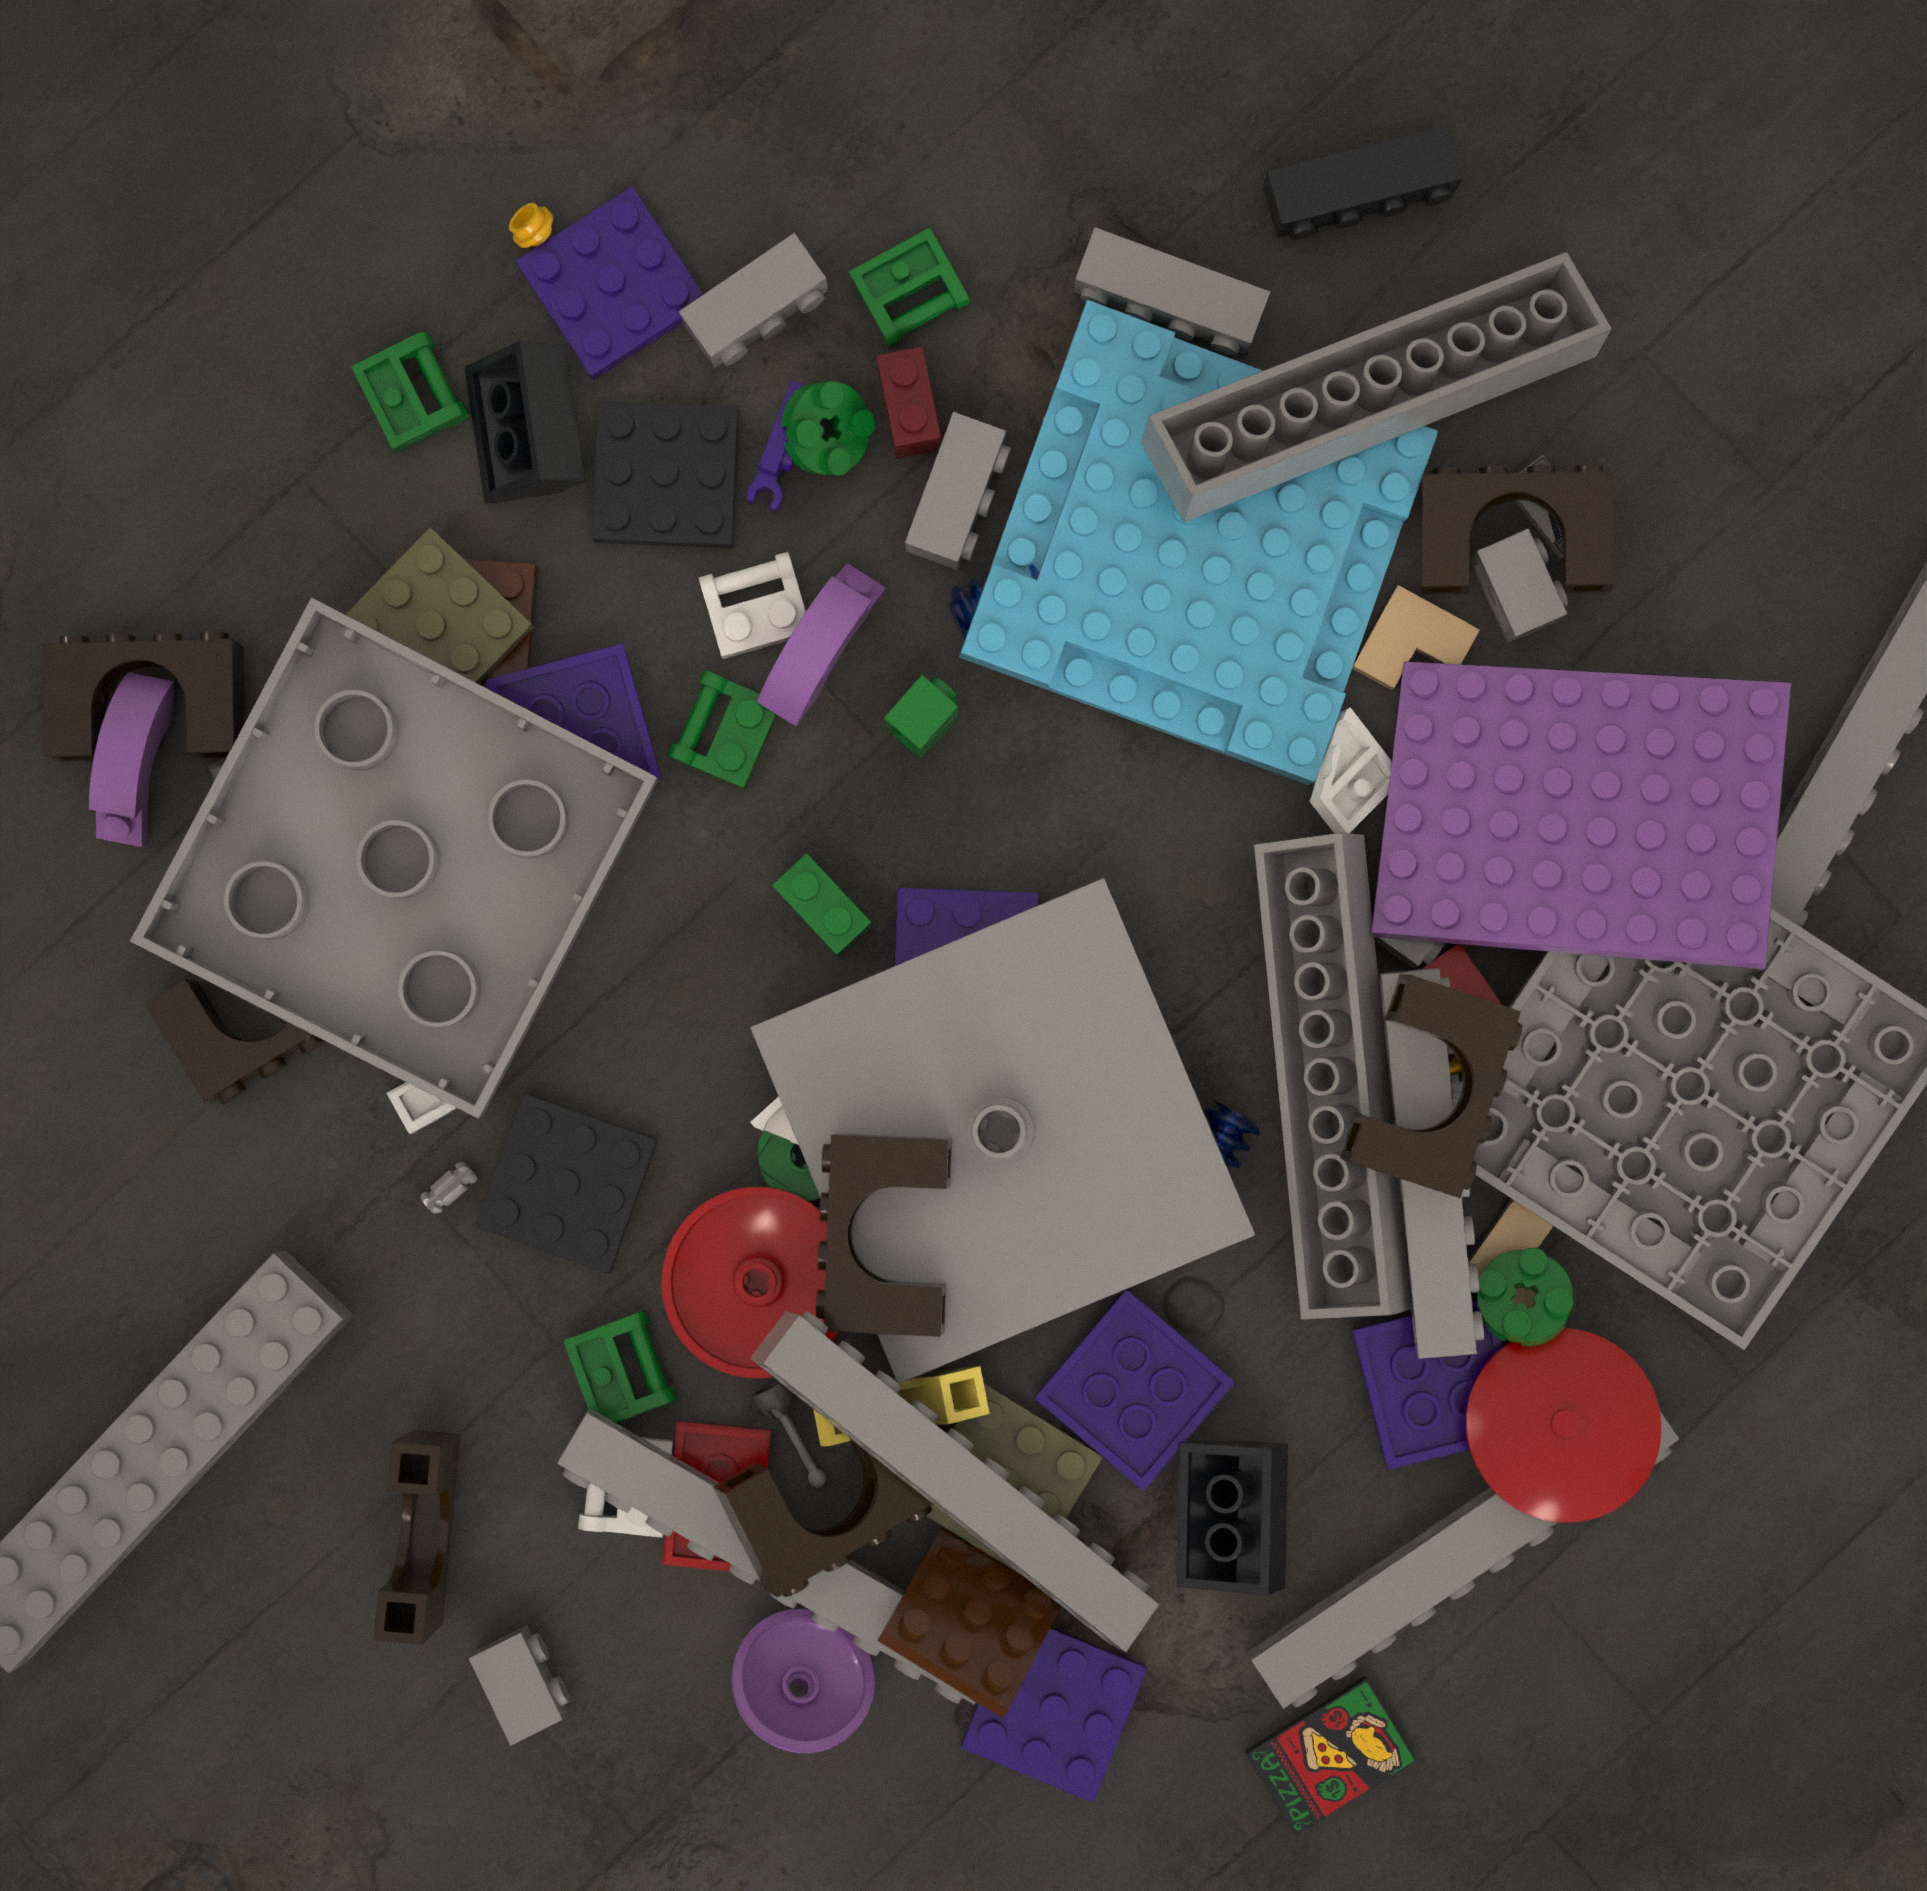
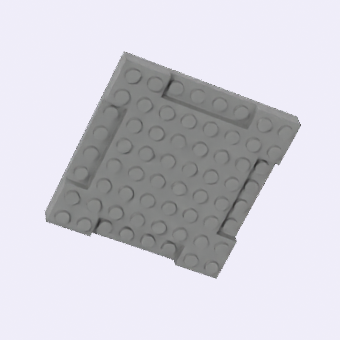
(1703, 1112)

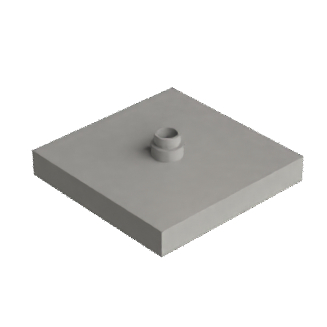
(394, 859)
(1063, 1110)

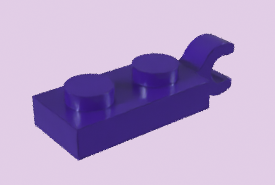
(774, 459)

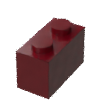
(909, 402)

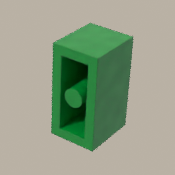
(923, 715)
(822, 905)

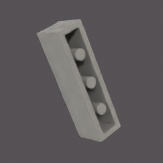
(1170, 292)

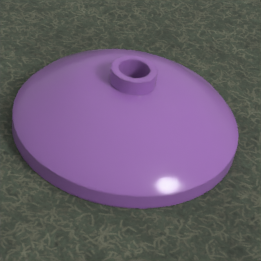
(826, 1663)

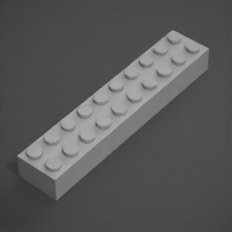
(1374, 386)
(1327, 1070)
(159, 1450)

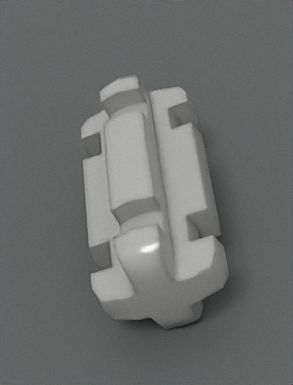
(448, 1187)

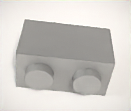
(1519, 585)
(520, 1684)

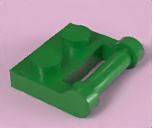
(899, 275)
(396, 399)
(738, 736)
(605, 1376)

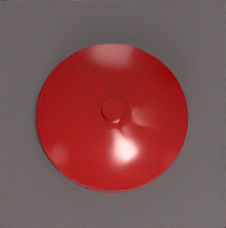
(739, 1270)
(1563, 1427)

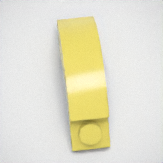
(949, 1393)

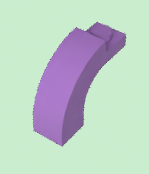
(818, 643)
(125, 756)

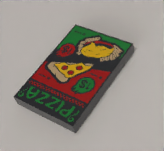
(1330, 1756)

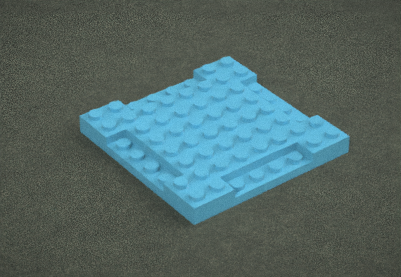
(1200, 626)

